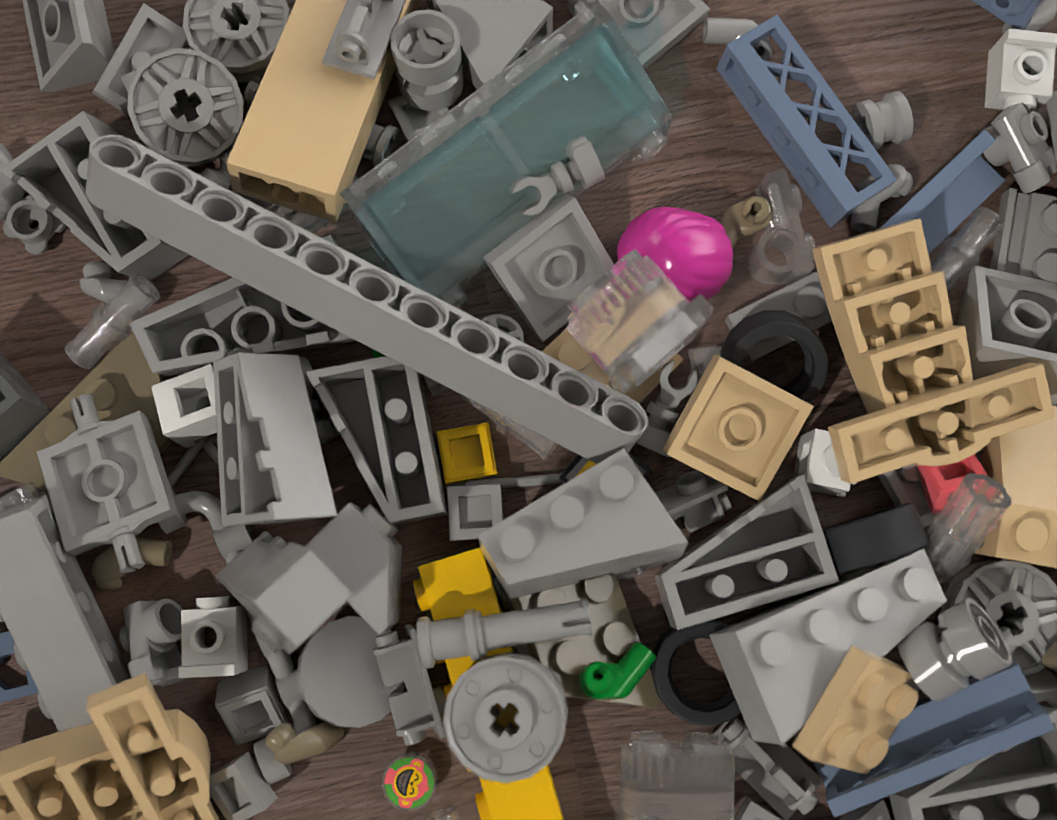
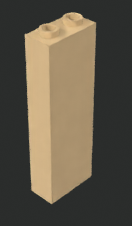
(308, 118)

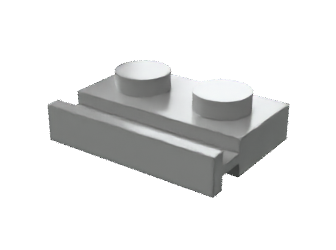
(1029, 236)

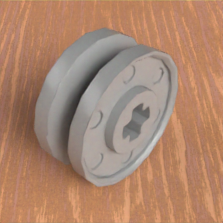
(236, 33)
(197, 77)
(1028, 600)
(485, 745)

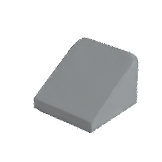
(250, 704)

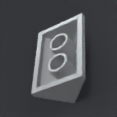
(68, 41)

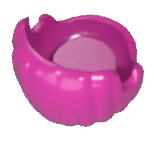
(684, 246)

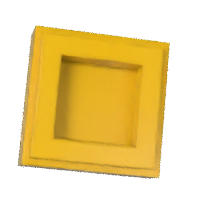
(466, 453)

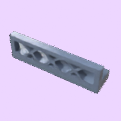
(787, 130)
(952, 193)
(944, 737)

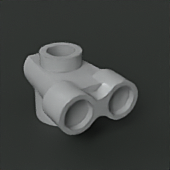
(1022, 142)
(151, 638)

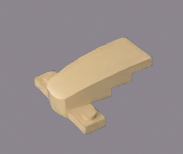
(913, 360)
(121, 767)

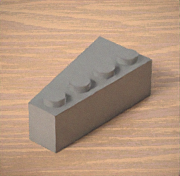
(227, 322)
(792, 650)

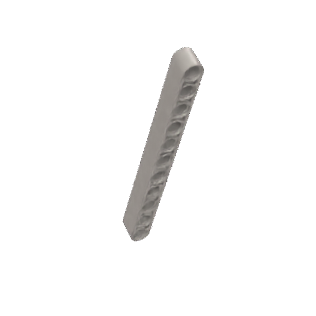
(360, 299)

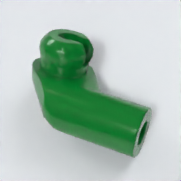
(618, 679)

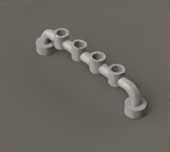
(231, 542)

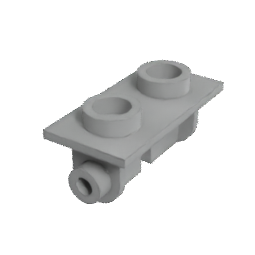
(362, 36)
(695, 499)
(420, 704)
(771, 770)

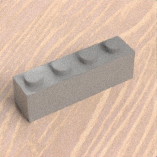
(53, 616)

